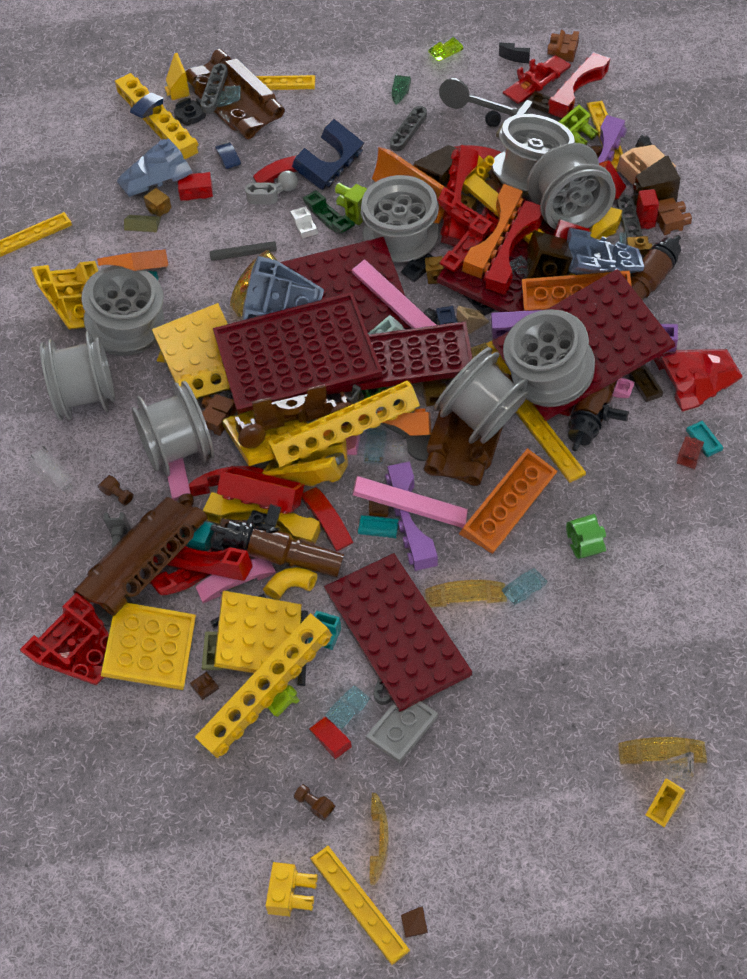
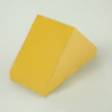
(665, 802)

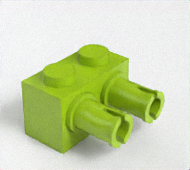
(578, 122)
(351, 200)

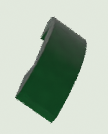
(333, 220)

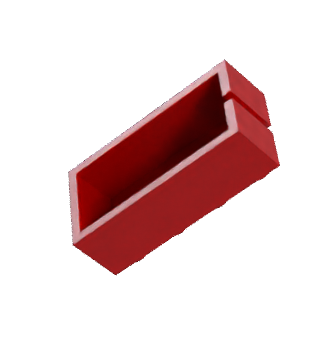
(260, 489)

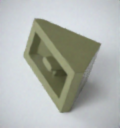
(209, 651)

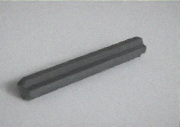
(242, 250)

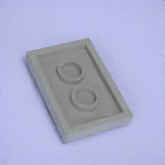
(400, 731)

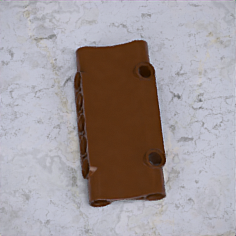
(257, 101)
(452, 453)
(136, 551)

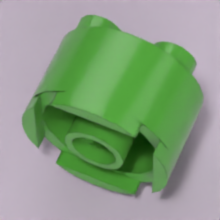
(586, 536)

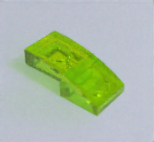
(441, 51)

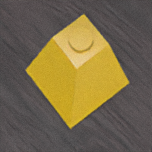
(176, 80)

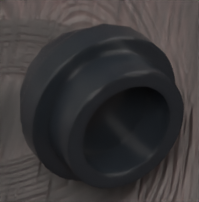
(493, 118)
(643, 141)
(431, 314)

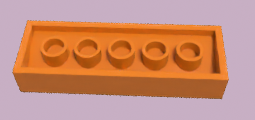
(391, 165)
(137, 260)
(548, 291)
(508, 501)

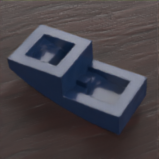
(145, 105)
(228, 155)
(446, 315)

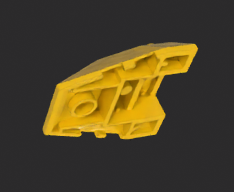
(65, 290)
(313, 468)

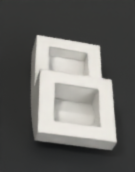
(303, 222)

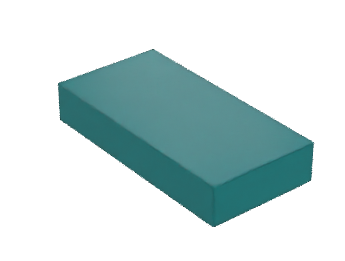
(702, 432)
(378, 526)

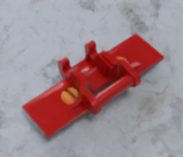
(536, 78)

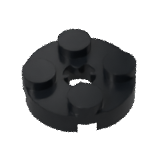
(192, 117)

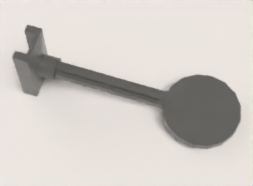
(456, 95)
(416, 444)
(117, 528)

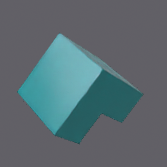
(202, 538)
(333, 624)

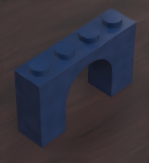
(322, 172)

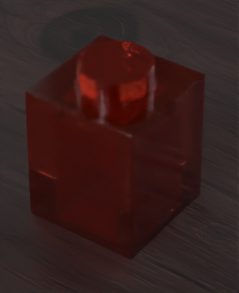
(690, 452)

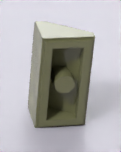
(141, 223)

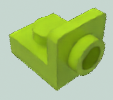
(283, 700)

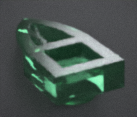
(400, 87)

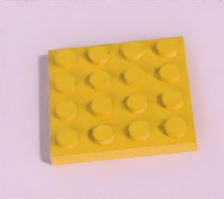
(190, 343)
(262, 452)
(252, 630)
(149, 646)

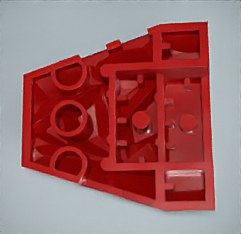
(698, 374)
(72, 643)

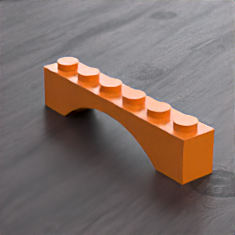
(479, 256)
(412, 423)

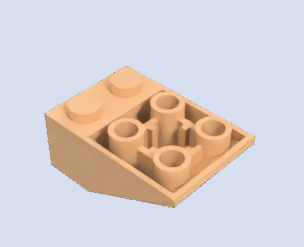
(638, 160)

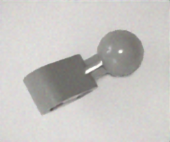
(268, 192)

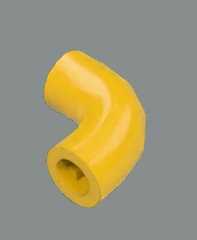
(290, 578)

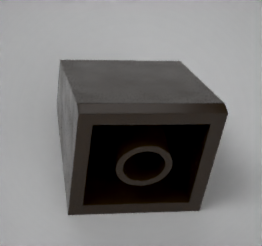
(437, 164)
(660, 177)
(547, 256)

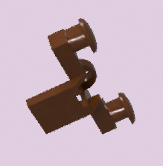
(275, 414)

